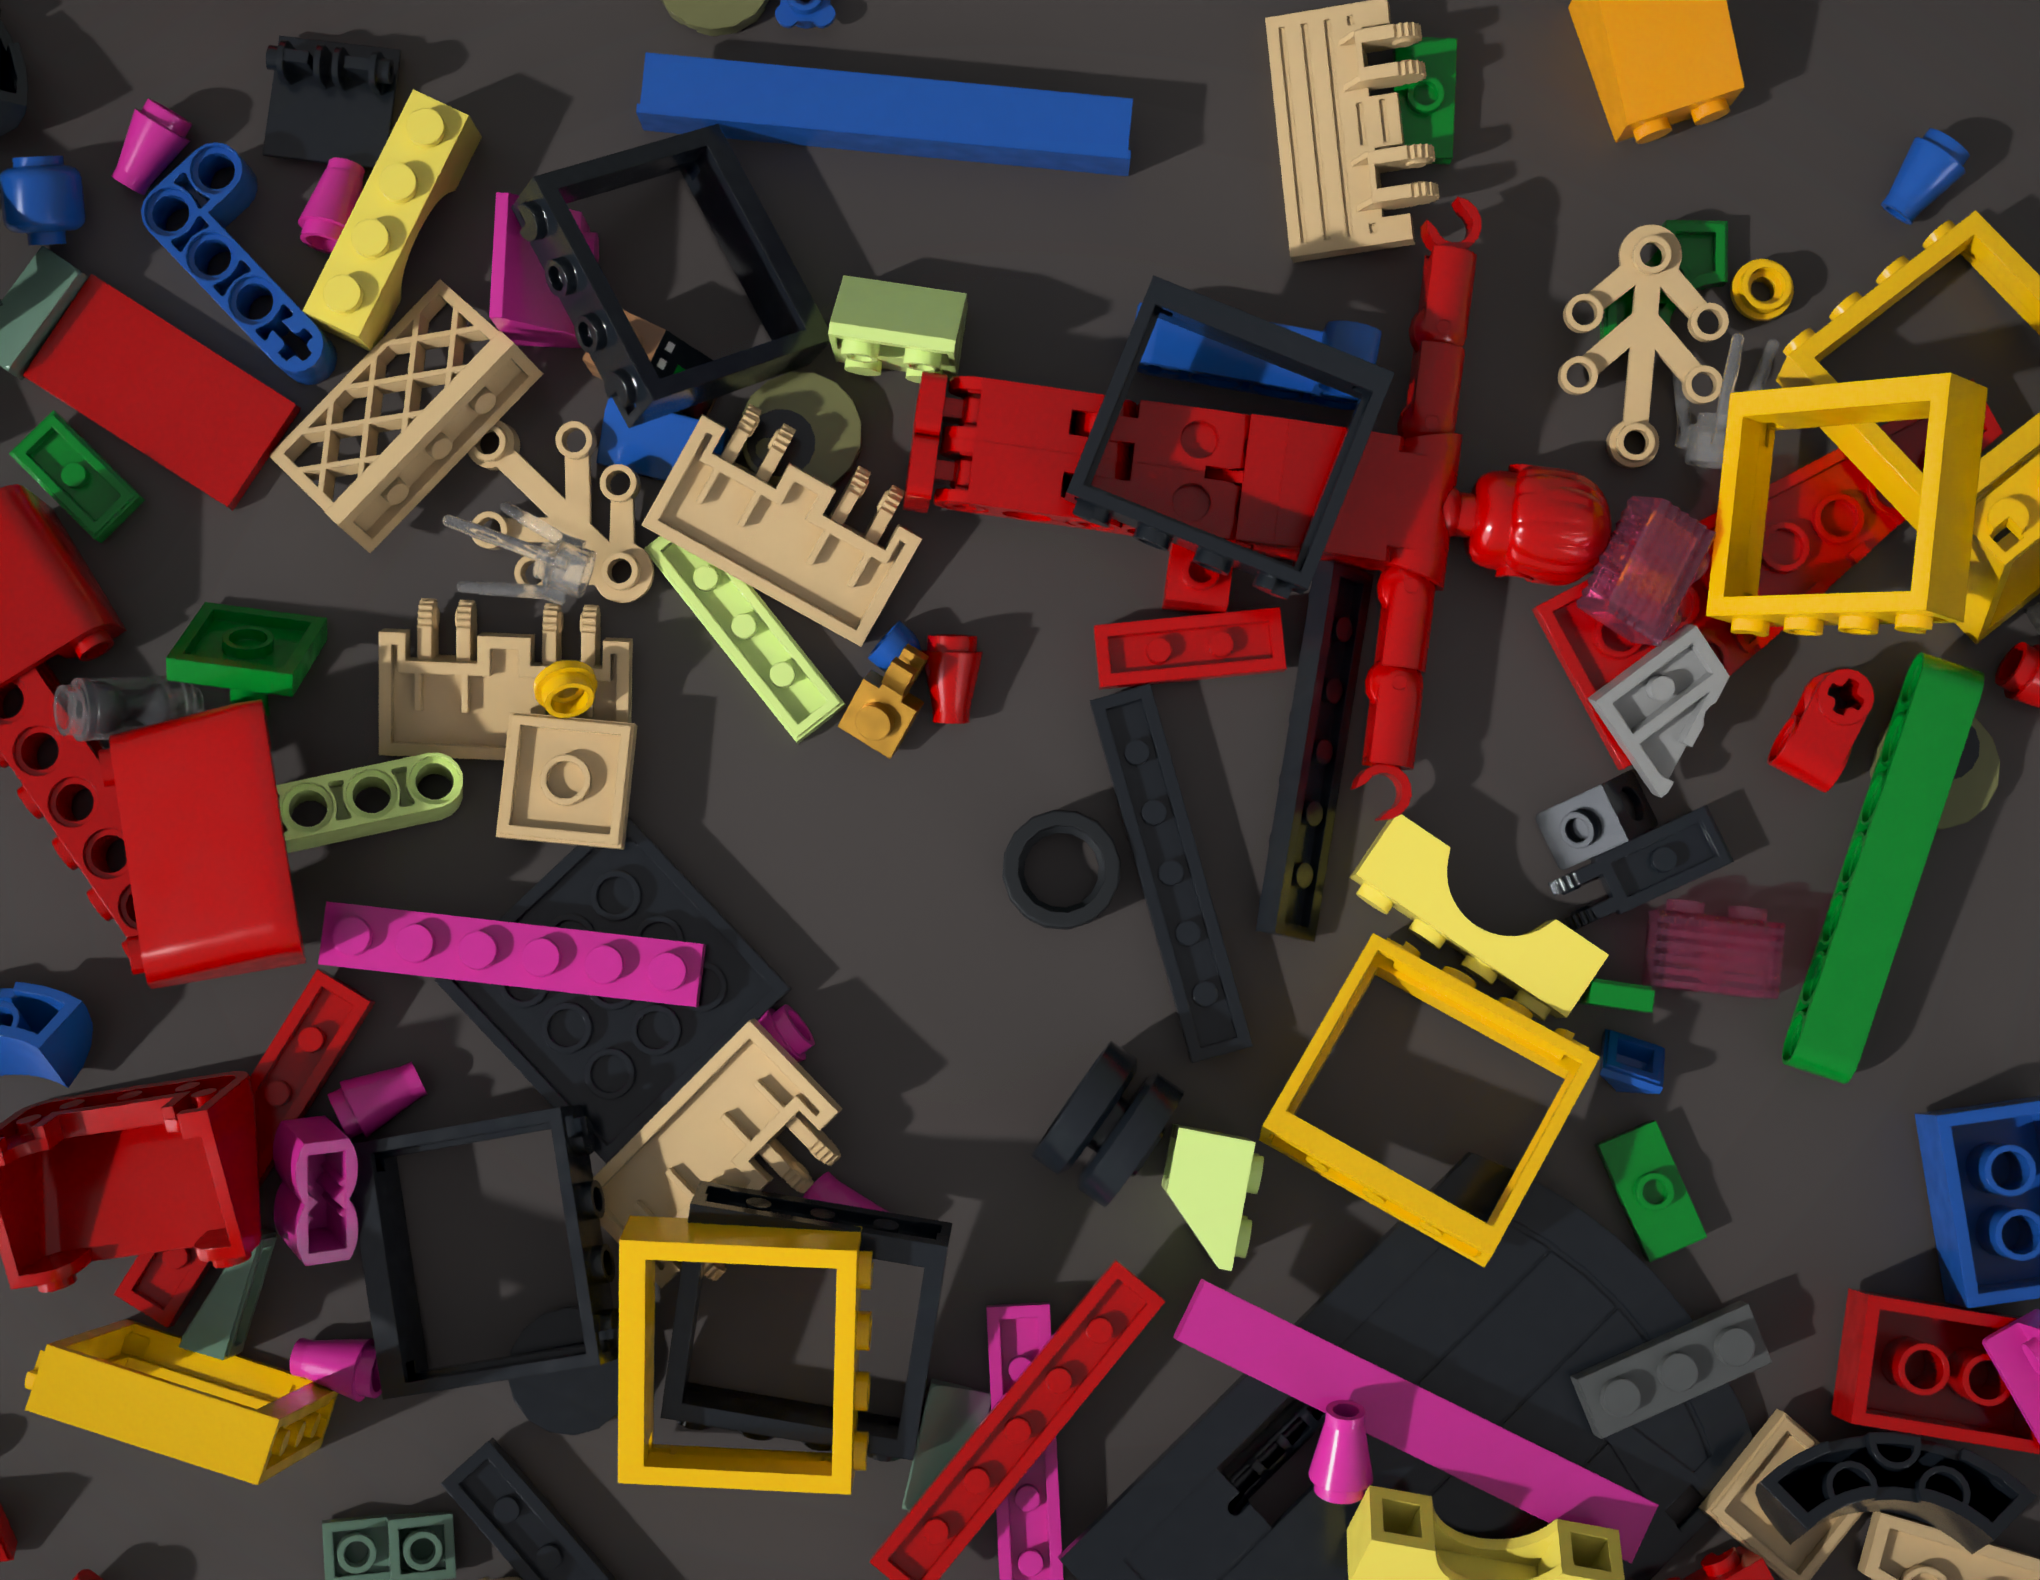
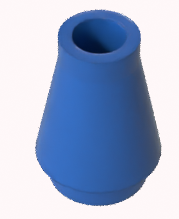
(1925, 174)

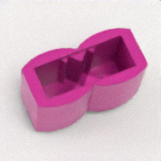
(317, 1181)

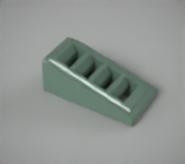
(228, 1310)

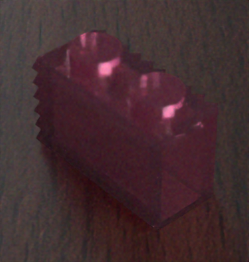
(1647, 570)
(1713, 953)

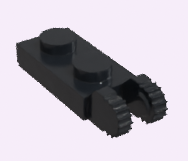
(1648, 866)

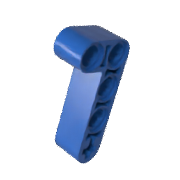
(244, 278)
(1200, 360)

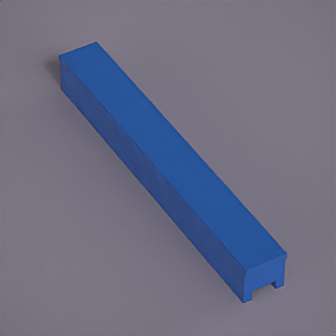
(887, 114)

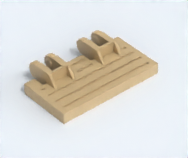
(1340, 136)
(779, 533)
(465, 699)
(714, 1133)

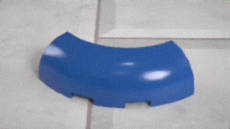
(43, 1033)

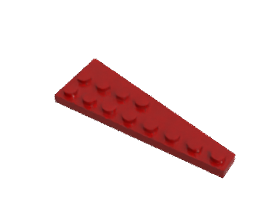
(1814, 532)

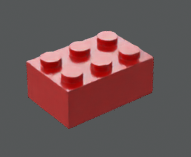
(1925, 1372)

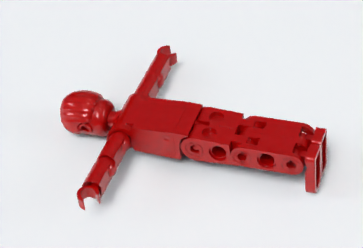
(1263, 477)

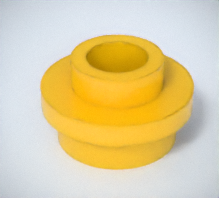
(1774, 277)
(565, 688)

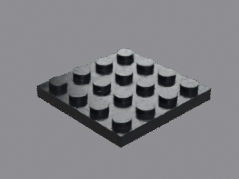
(615, 1052)

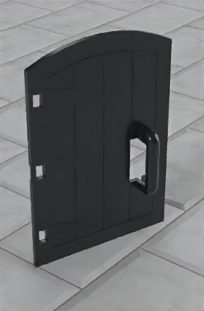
(1476, 1335)

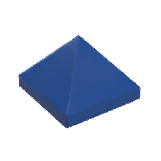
(1631, 1063)

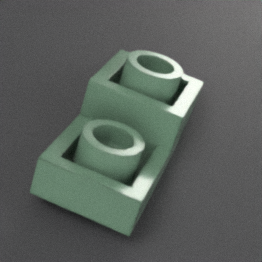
(390, 1547)

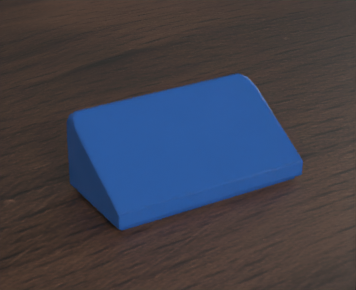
(648, 447)

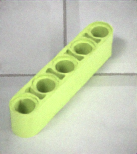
(346, 821)

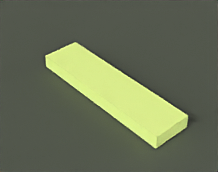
(751, 639)

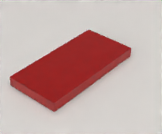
(162, 392)

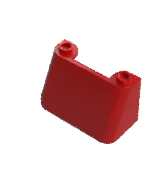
(46, 590)
(204, 846)
(129, 1178)

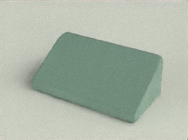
(35, 308)
(947, 1422)

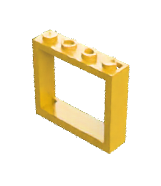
(1867, 443)
(1945, 511)
(2005, 572)
(1375, 1183)
(181, 1403)
(739, 1468)

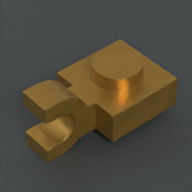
(883, 706)

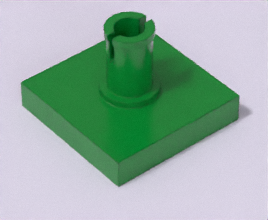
(247, 651)

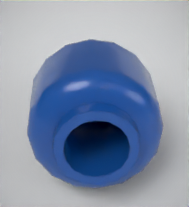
(42, 199)

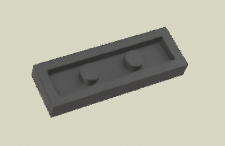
(1671, 1369)

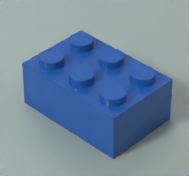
(1985, 1199)

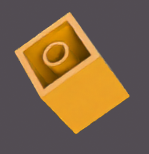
(1659, 62)

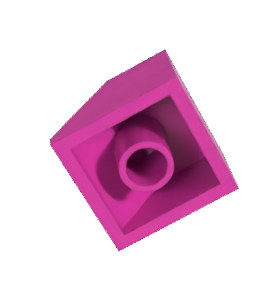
(519, 291)

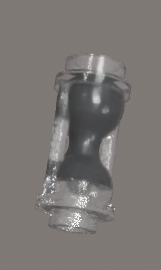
(98, 708)

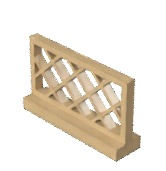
(429, 438)

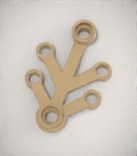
(1644, 335)
(574, 511)

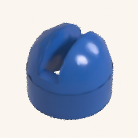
(892, 645)

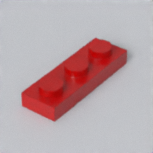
(1189, 648)

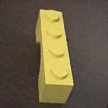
(410, 177)
(1409, 872)
(1404, 1539)

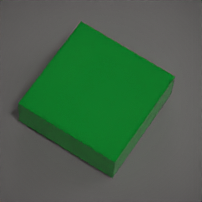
(1619, 996)

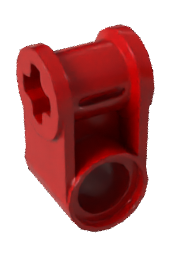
(1818, 739)

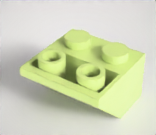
(897, 328)
(1209, 1183)

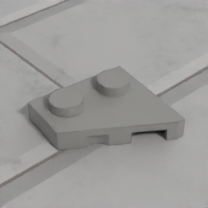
(1662, 704)

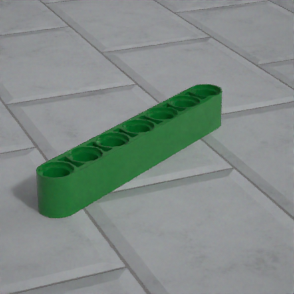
(1882, 868)

